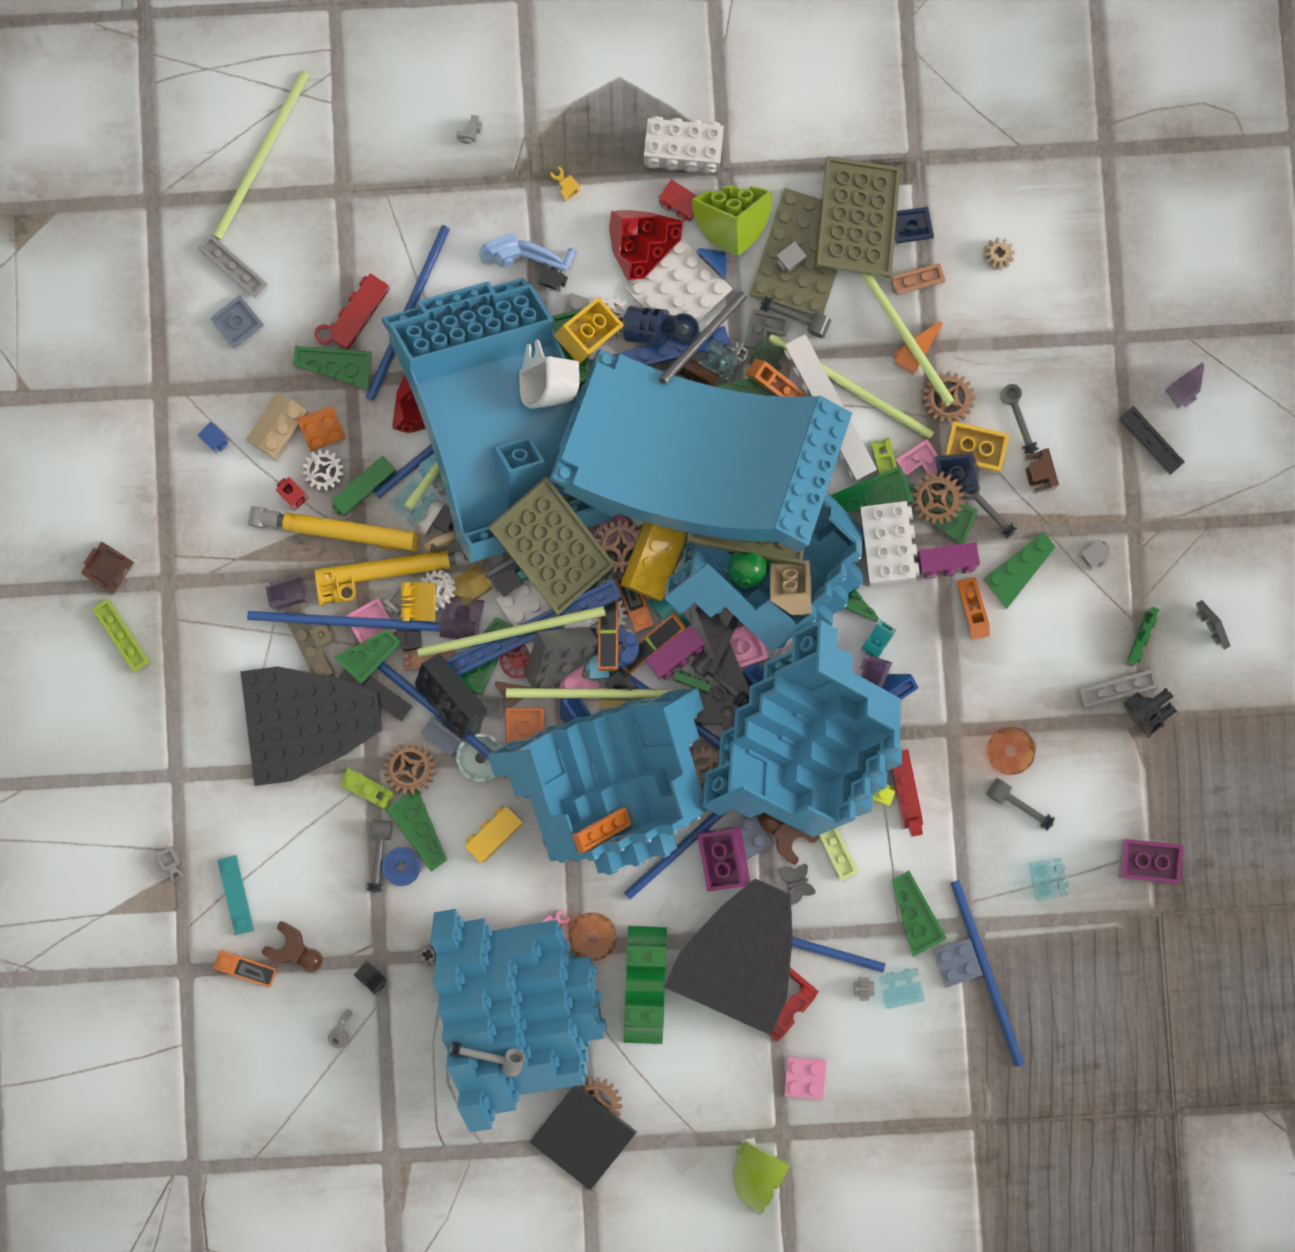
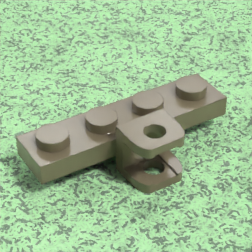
(311, 642)

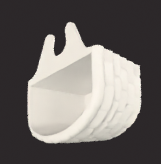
(547, 379)

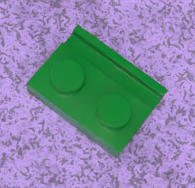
(686, 679)

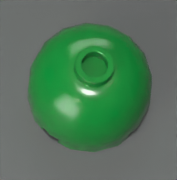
(746, 570)

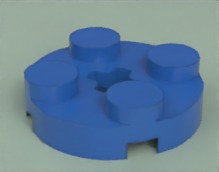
(631, 647)
(410, 873)

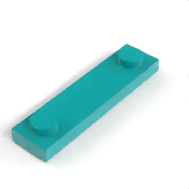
(235, 895)

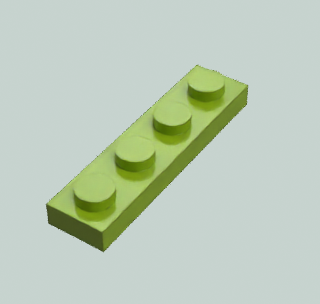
(121, 635)

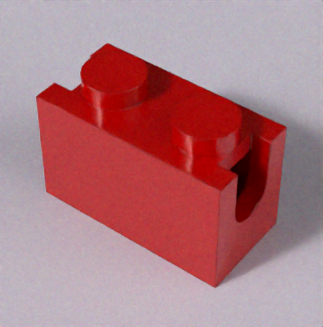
(678, 200)
(294, 497)

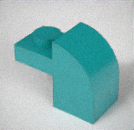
(665, 610)
(878, 639)

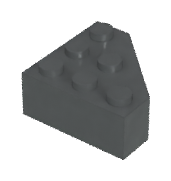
(559, 654)

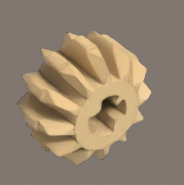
(1003, 249)

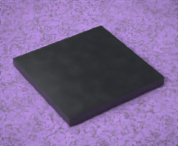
(583, 1136)

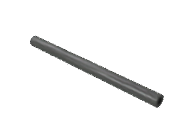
(702, 338)

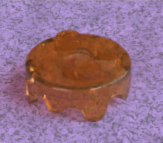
(1024, 747)
(593, 922)

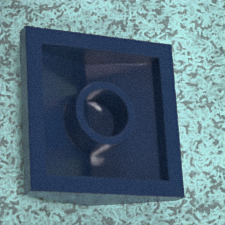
(913, 225)
(960, 466)

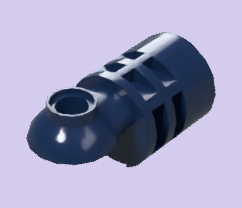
(657, 325)

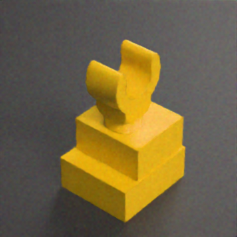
(568, 185)

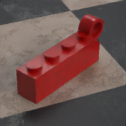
(356, 314)
(907, 796)

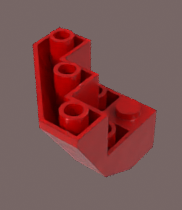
(642, 240)
(406, 412)

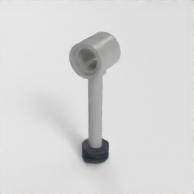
(512, 1061)

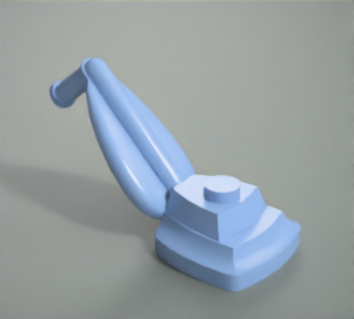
(507, 249)

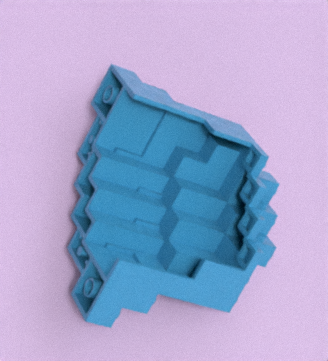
(832, 559)
(808, 740)
(610, 761)
(512, 993)

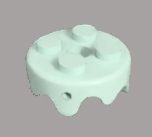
(467, 763)

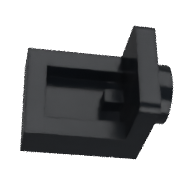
(371, 977)

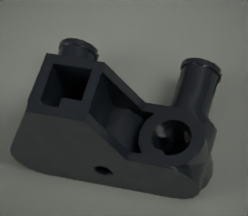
(715, 704)
(1147, 711)

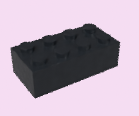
(450, 696)

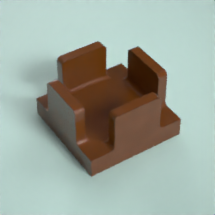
(1041, 471)
(106, 567)

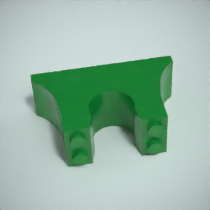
(645, 985)

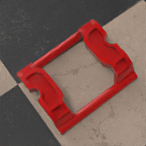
(796, 1003)

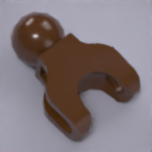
(784, 836)
(294, 950)

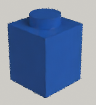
(214, 438)

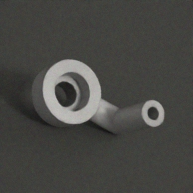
(339, 1032)

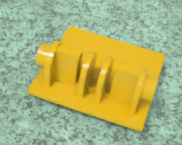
(417, 601)

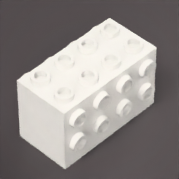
(683, 145)
(889, 543)

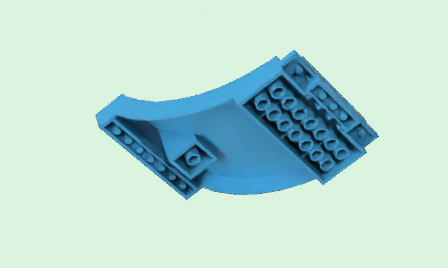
(464, 373)
(699, 454)

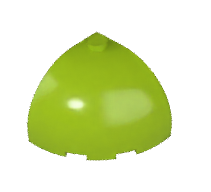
(733, 216)
(756, 1175)

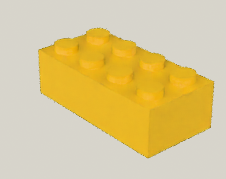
(653, 560)

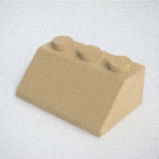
(277, 426)
(791, 587)

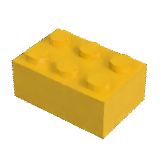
(588, 330)
(986, 445)
(493, 834)

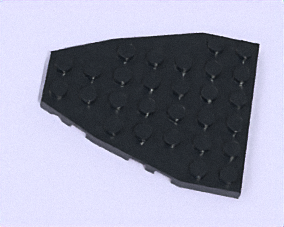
(303, 721)
(741, 958)

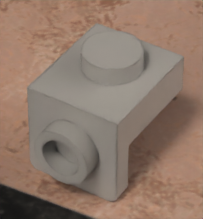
(474, 127)
(393, 601)

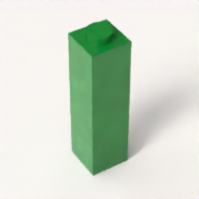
(362, 486)

